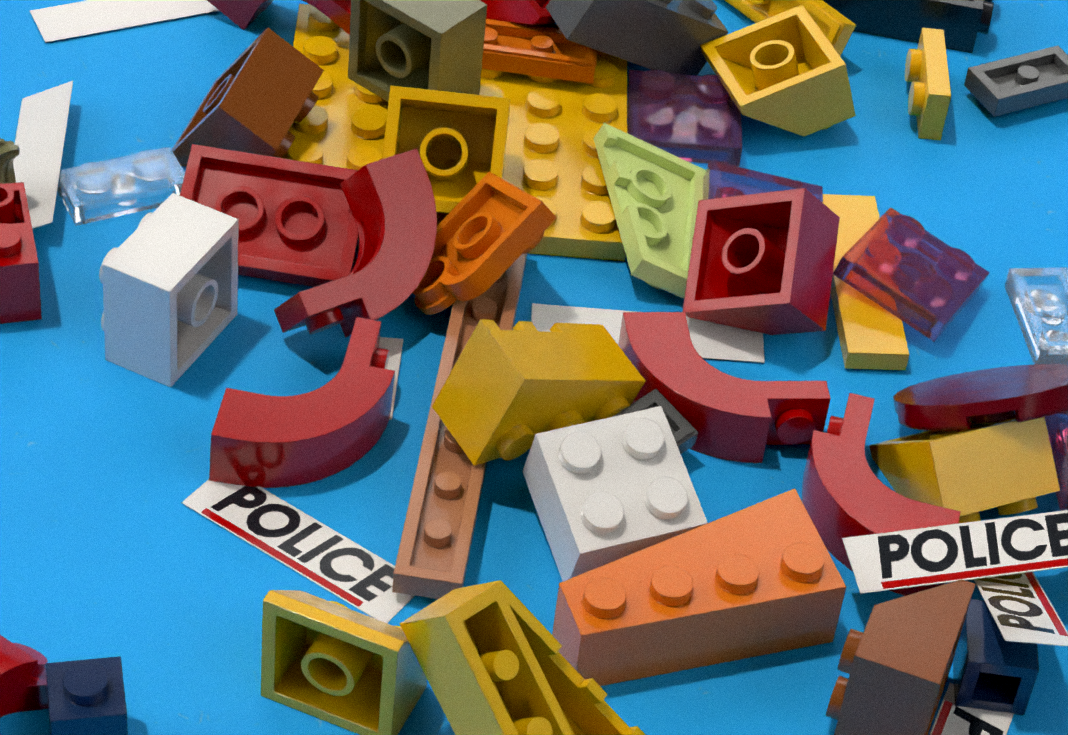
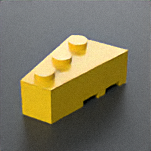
(532, 383)
(504, 669)

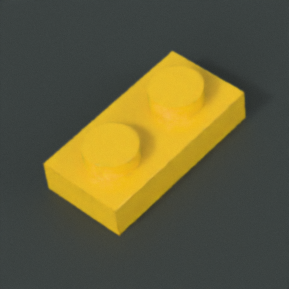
(930, 83)

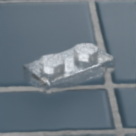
(120, 185)
(1041, 310)

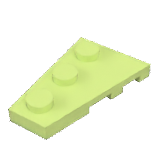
(653, 206)

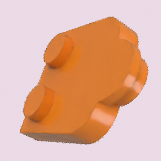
(480, 242)

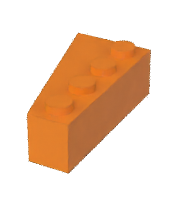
(704, 597)

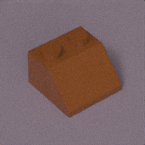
(254, 101)
(900, 663)

